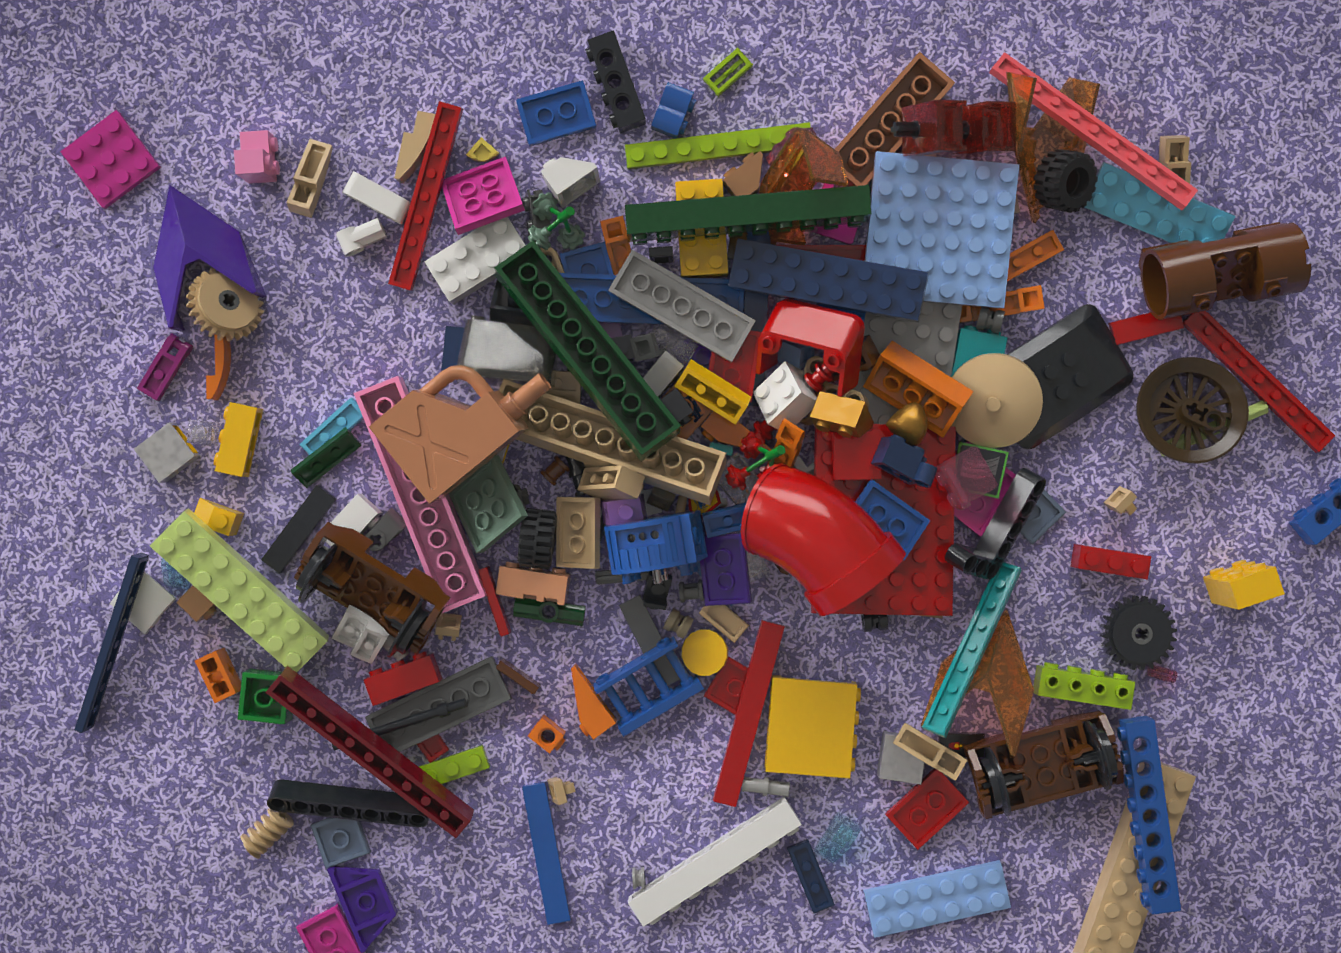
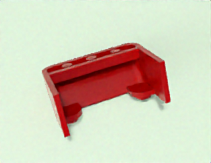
(818, 327)

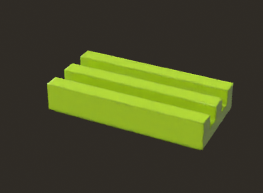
(713, 85)

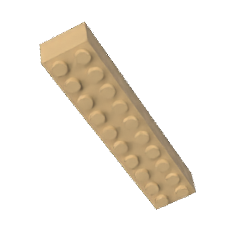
(591, 438)
(1115, 908)

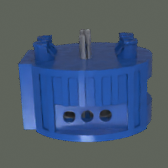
(656, 545)

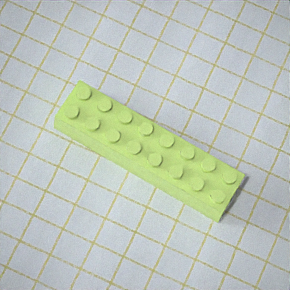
(240, 591)

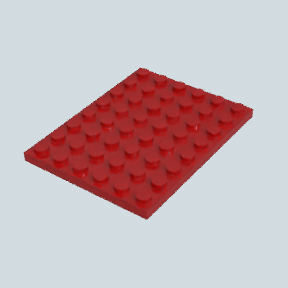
(924, 579)

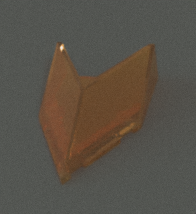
(1047, 134)
(1004, 677)

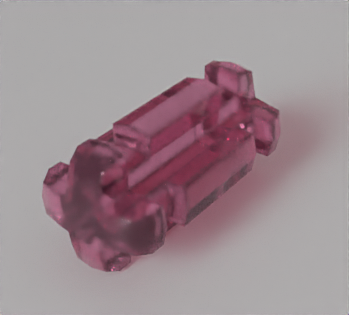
(1162, 674)

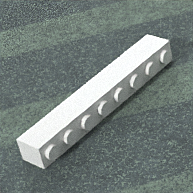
(714, 861)

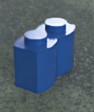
(672, 110)

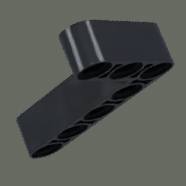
(1002, 530)

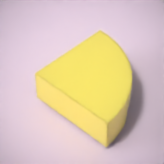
(482, 151)

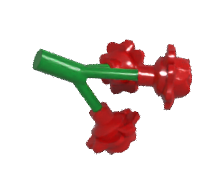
(751, 447)

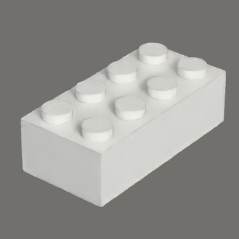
(472, 259)

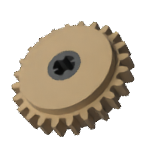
(207, 304)

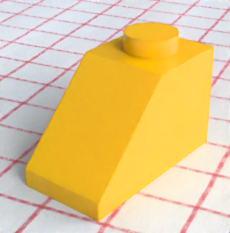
(219, 517)

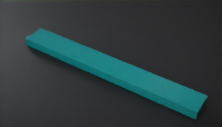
(971, 650)

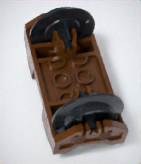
(359, 580)
(1047, 765)

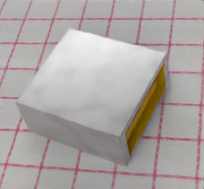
(167, 452)
(897, 763)

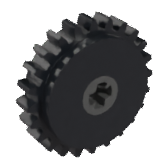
(1122, 627)

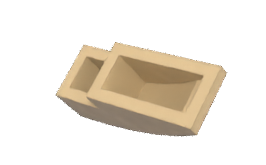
(414, 146)
(1174, 155)
(309, 178)
(930, 751)

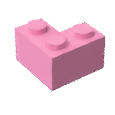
(257, 157)

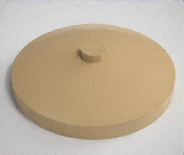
(1003, 403)

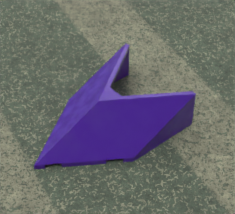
(193, 235)

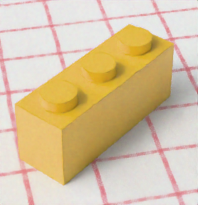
(713, 391)
(238, 439)

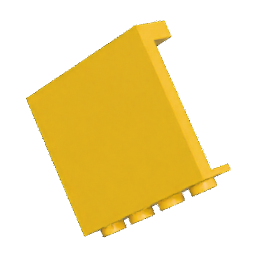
(811, 727)

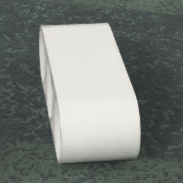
(377, 197)

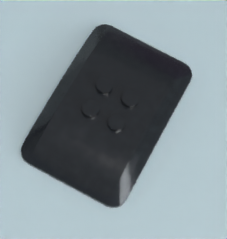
(1076, 370)

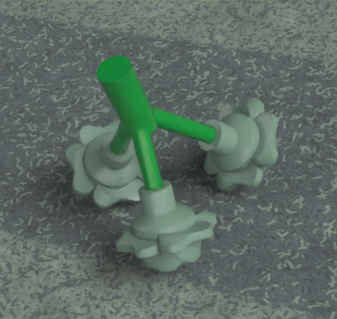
(545, 207)

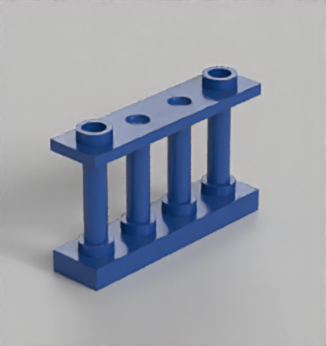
(650, 708)

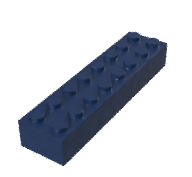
(829, 280)

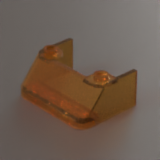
(799, 167)

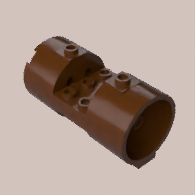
(1252, 264)

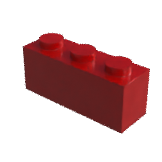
(1110, 561)
(402, 678)

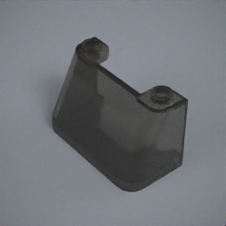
(506, 351)

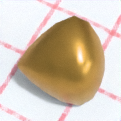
(909, 423)

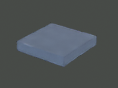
(1042, 518)
(340, 840)

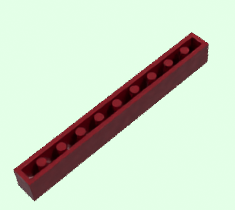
(371, 751)

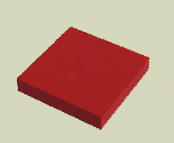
(854, 456)
(727, 685)

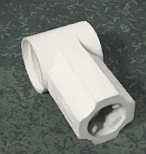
(354, 238)

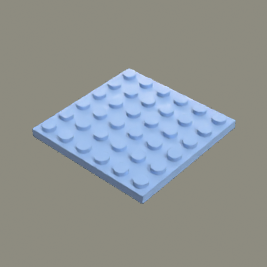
(945, 221)

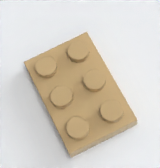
(578, 532)

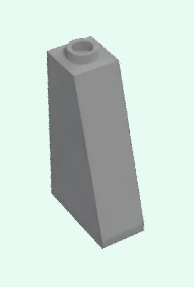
(663, 373)

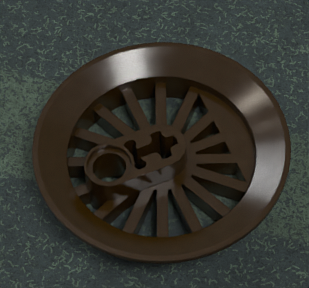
(1158, 385)

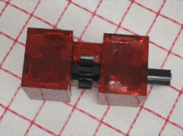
(957, 129)

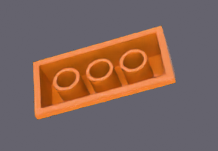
(906, 378)

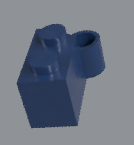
(904, 461)

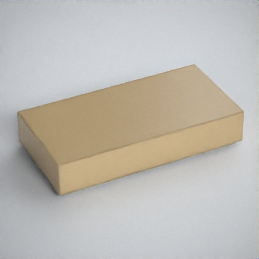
(725, 621)

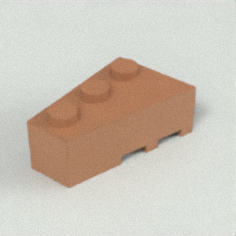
(533, 583)

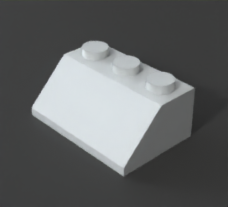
(569, 178)

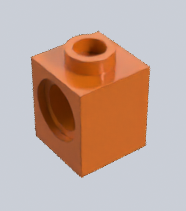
(543, 724)

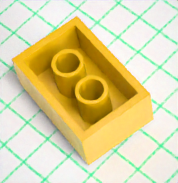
(1243, 584)

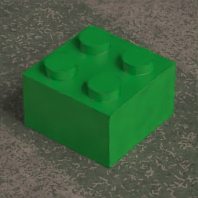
(258, 705)

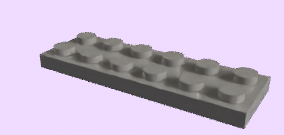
(681, 306)

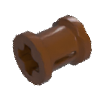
(555, 470)

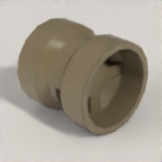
(673, 620)

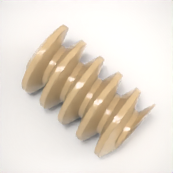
(266, 833)

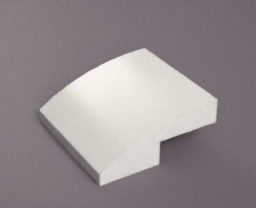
(149, 604)
(361, 634)

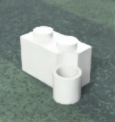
(357, 515)

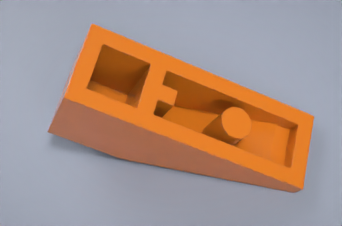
(724, 431)
(592, 710)

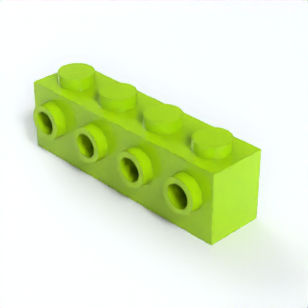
(1084, 687)

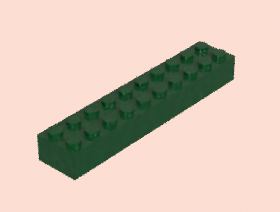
(748, 214)
(587, 351)

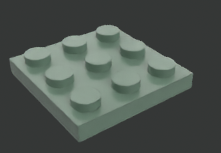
(488, 505)

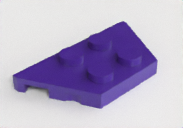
(364, 901)

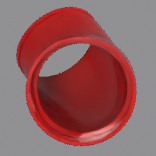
(817, 537)

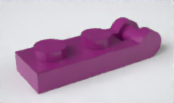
(164, 367)

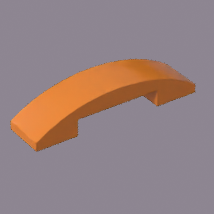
(616, 241)
(1016, 302)
(216, 383)
(792, 439)

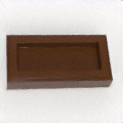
(518, 676)

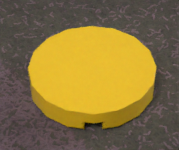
(704, 652)

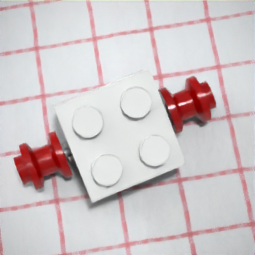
(788, 395)

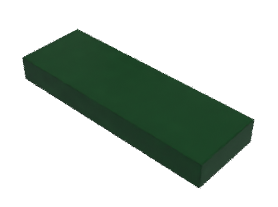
(326, 457)

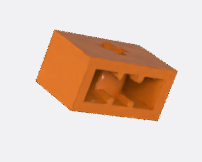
(219, 674)

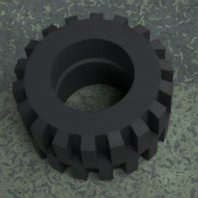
(1065, 180)
(537, 538)

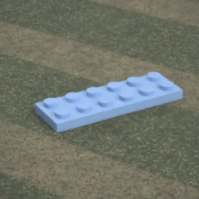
(937, 898)

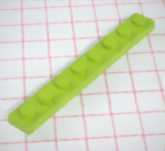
(706, 146)

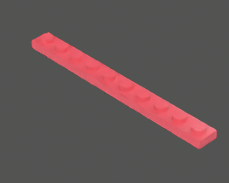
(1101, 136)

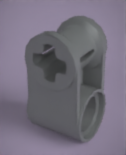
(388, 527)

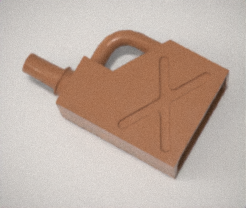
(446, 440)

